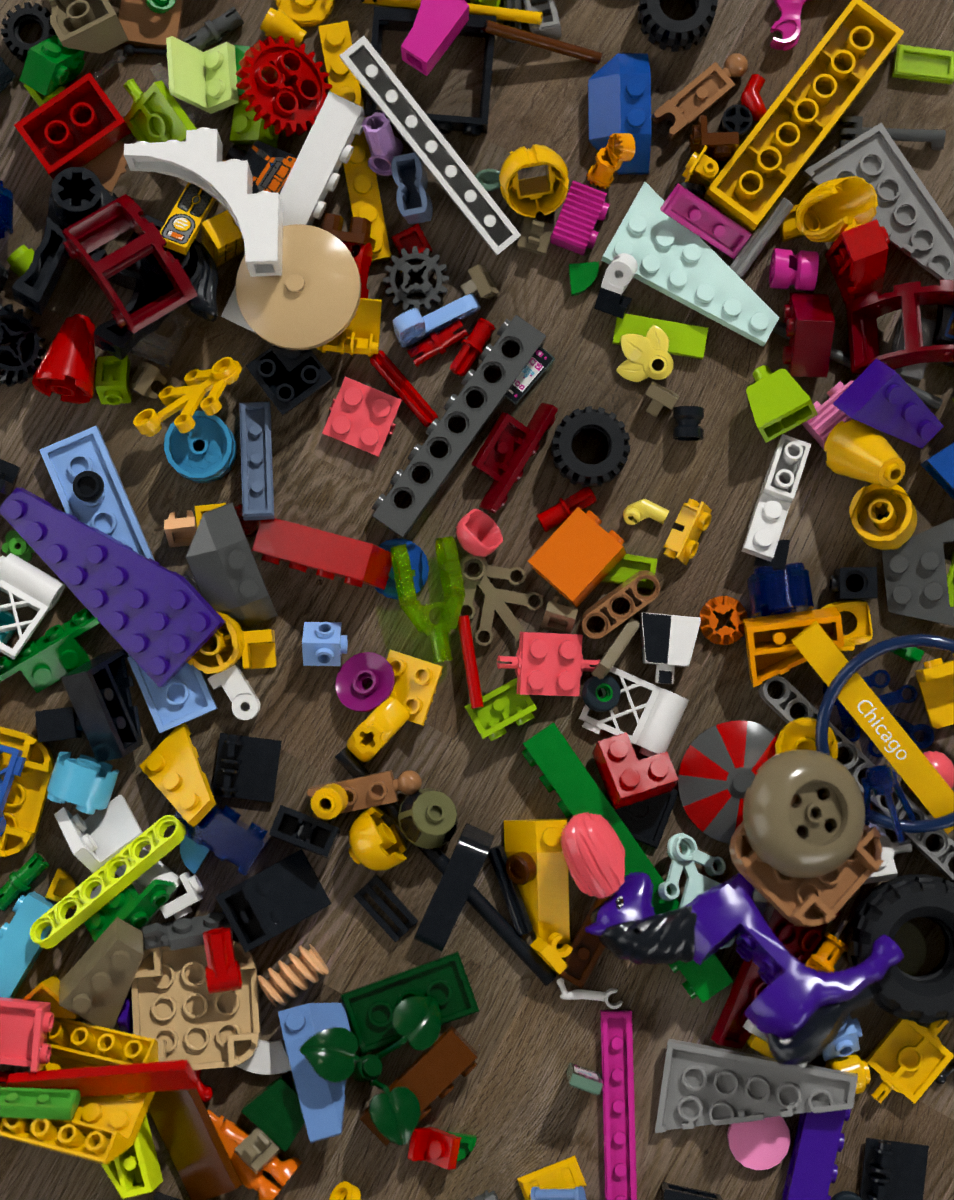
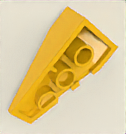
(548, 893)

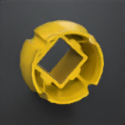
(538, 193)

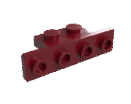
(508, 451)

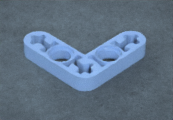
(412, 327)

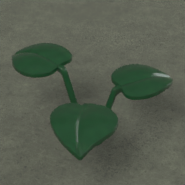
(334, 1060)

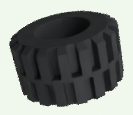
(676, 32)
(597, 421)

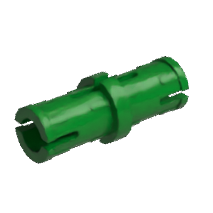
(21, 880)

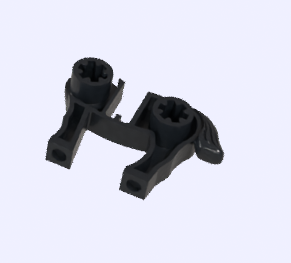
(73, 197)

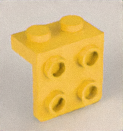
(937, 691)

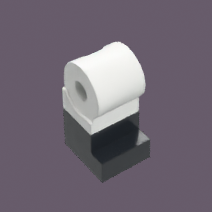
(614, 286)

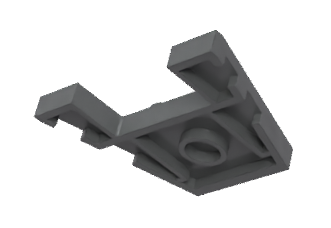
(918, 576)

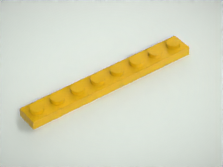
(360, 179)

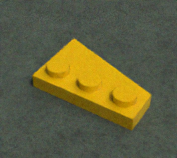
(179, 777)

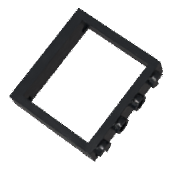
(403, 20)

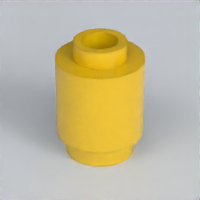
(335, 794)

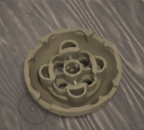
(773, 822)

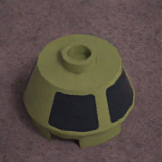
(428, 818)

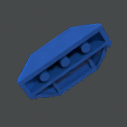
(622, 104)

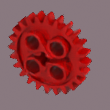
(284, 85)

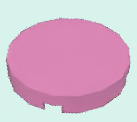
(760, 1142)

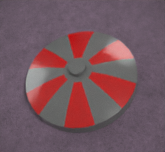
(718, 772)

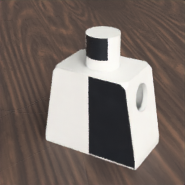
(667, 642)

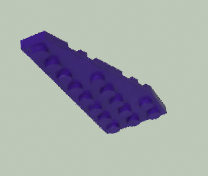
(133, 597)

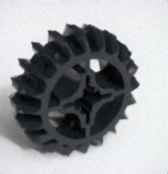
(18, 331)

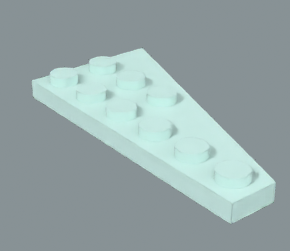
(688, 269)

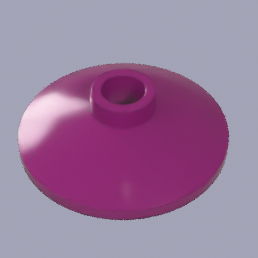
(356, 674)

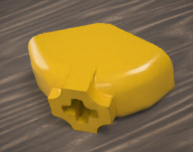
(377, 729)

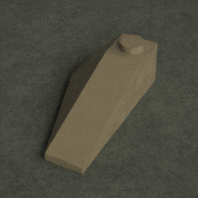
(86, 25)

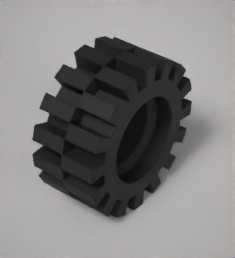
(18, 20)

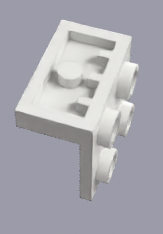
(101, 834)

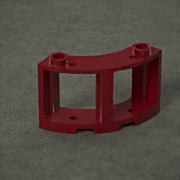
(110, 223)
(863, 330)

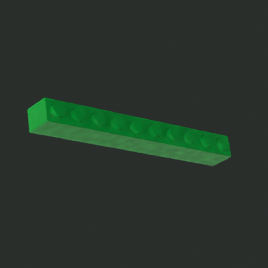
(581, 794)

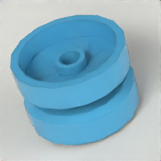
(213, 460)

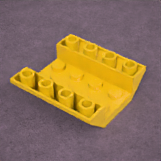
(101, 1124)

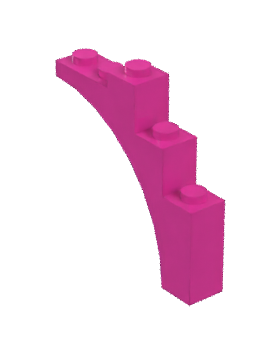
(433, 32)

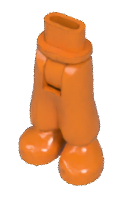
(281, 1171)

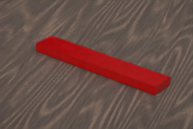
(112, 1079)

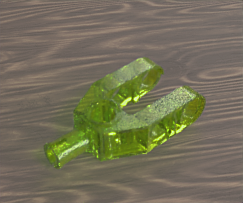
(452, 590)

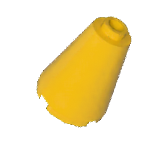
(863, 454)

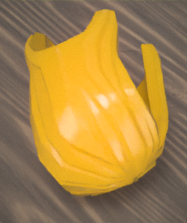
(836, 208)

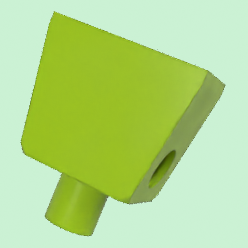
(778, 402)

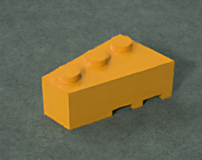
(770, 638)

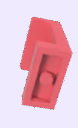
(25, 1033)

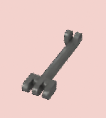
(935, 136)

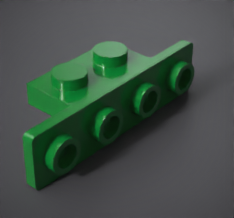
(51, 655)
(131, 907)

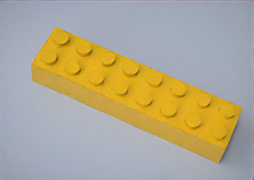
(803, 114)

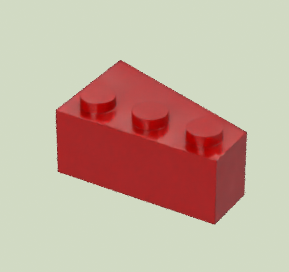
(859, 260)

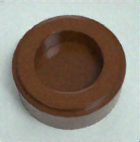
(521, 868)

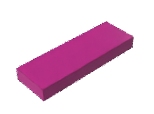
(706, 221)

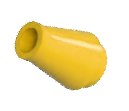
(279, 24)

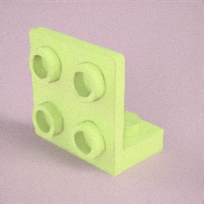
(202, 77)

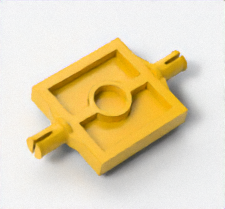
(909, 1059)

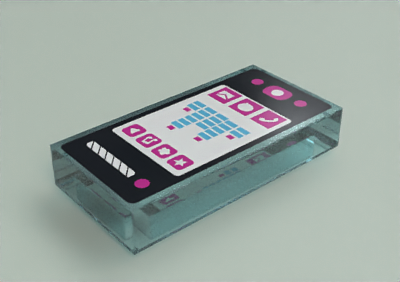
(529, 376)

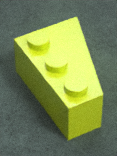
(137, 1168)

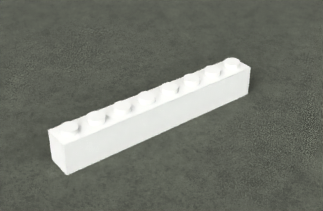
(429, 145)
(314, 172)

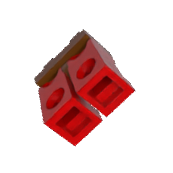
(356, 241)

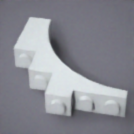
(229, 182)

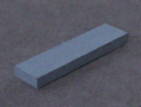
(256, 461)

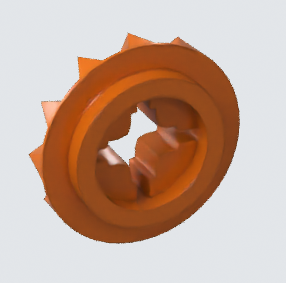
(721, 605)

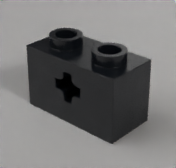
(305, 832)

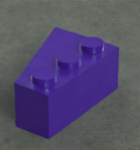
(889, 405)

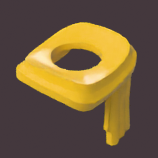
(863, 631)

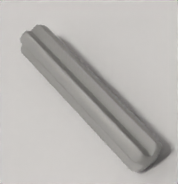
(761, 236)

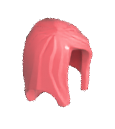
(593, 854)

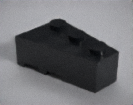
(105, 705)

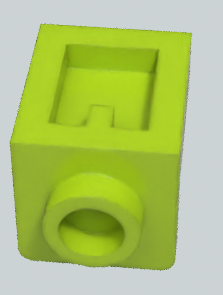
(113, 380)

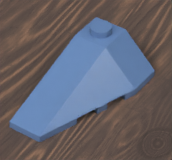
(319, 1099)

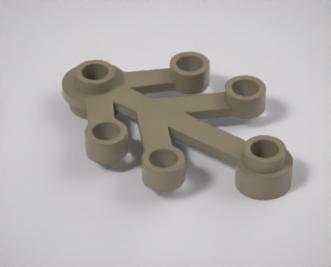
(495, 598)

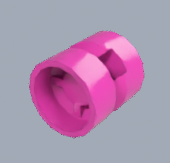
(793, 269)

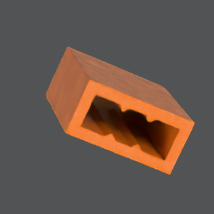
(578, 556)

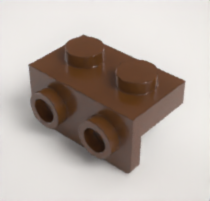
(720, 144)

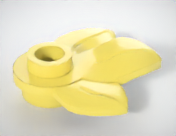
(642, 352)

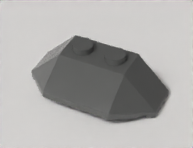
(228, 569)

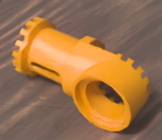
(610, 158)
(827, 954)

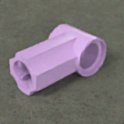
(381, 143)

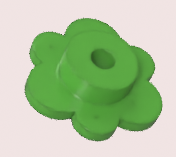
(12, 540)

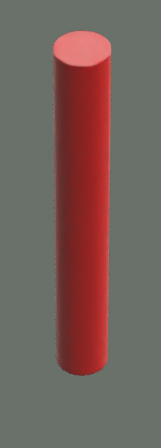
(470, 662)

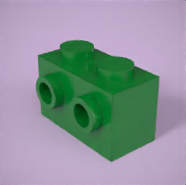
(51, 65)

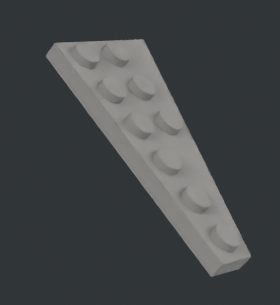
(904, 203)
(731, 1087)

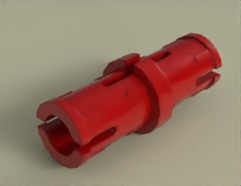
(438, 342)

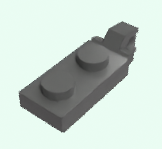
(183, 931)

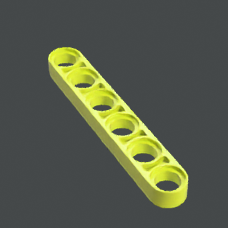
(109, 884)

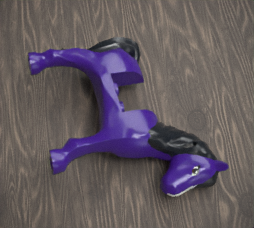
(798, 1001)

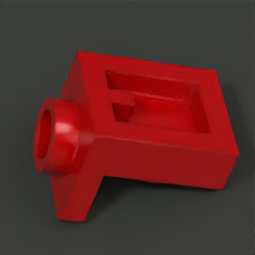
(434, 1147)

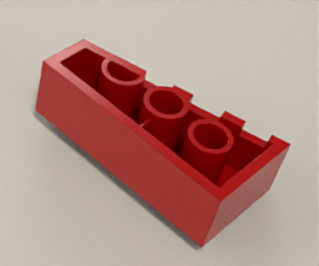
(324, 552)

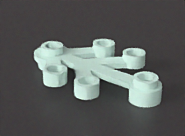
(696, 882)

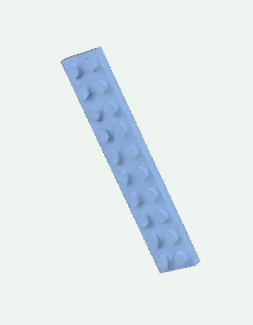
(187, 693)

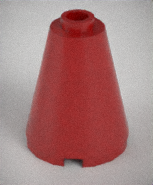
(69, 362)

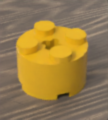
(890, 531)

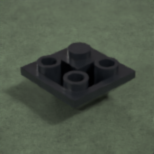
(288, 376)

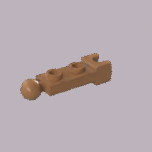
(700, 95)
(374, 789)

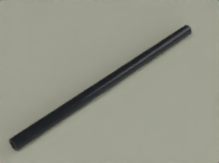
(475, 898)

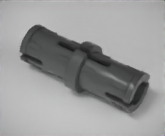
(215, 30)

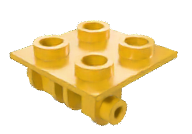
(362, 333)
(414, 684)

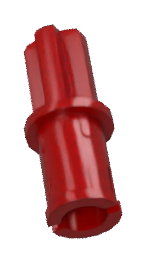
(472, 347)
(562, 510)

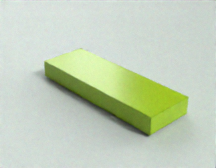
(683, 338)

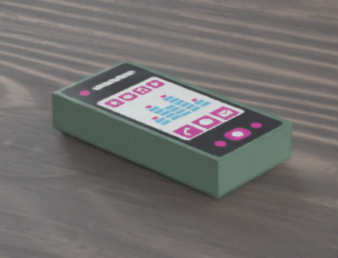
(584, 1079)

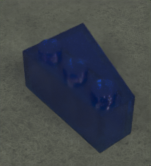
(229, 837)

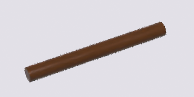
(542, 42)

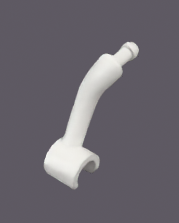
(587, 994)

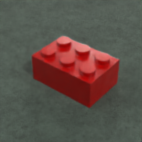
(73, 126)

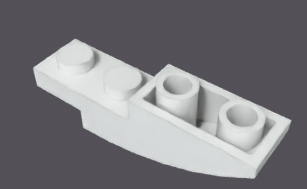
(775, 497)

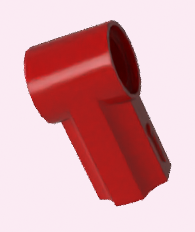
(222, 969)

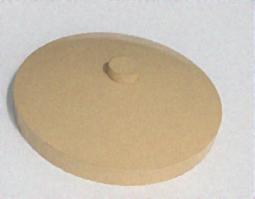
(311, 297)

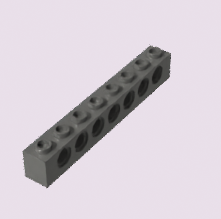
(511, 332)

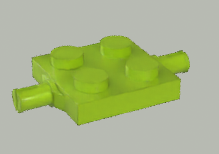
(156, 114)

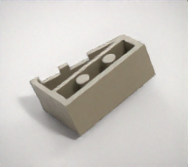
(103, 975)

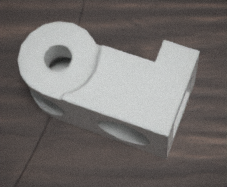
(243, 698)

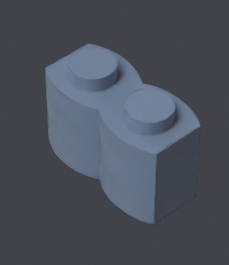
(412, 184)

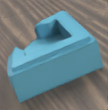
(193, 854)

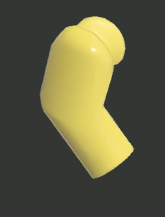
(644, 509)

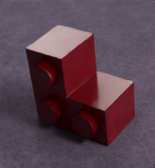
(811, 332)

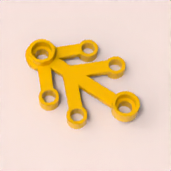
(222, 373)

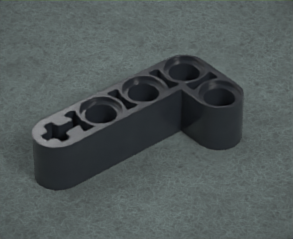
(454, 887)

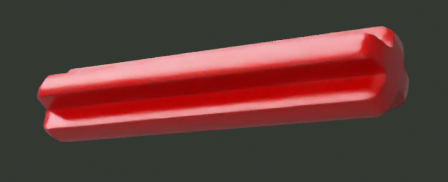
(403, 388)

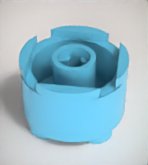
(82, 782)

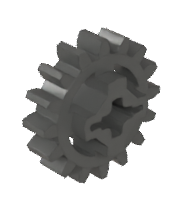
(424, 270)

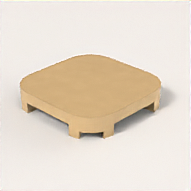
(186, 1020)

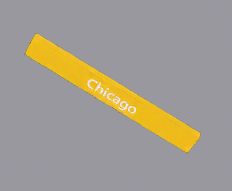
(878, 723)

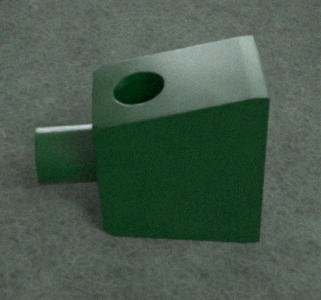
(277, 1111)

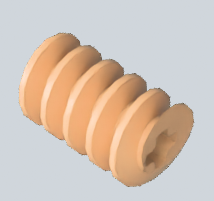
(293, 975)

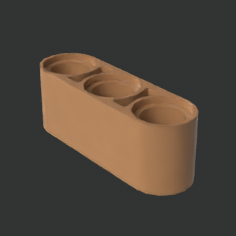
(613, 618)

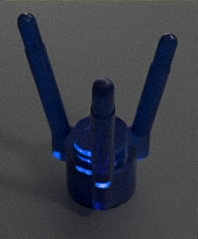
(882, 781)

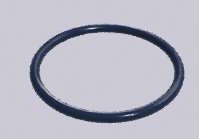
(836, 686)

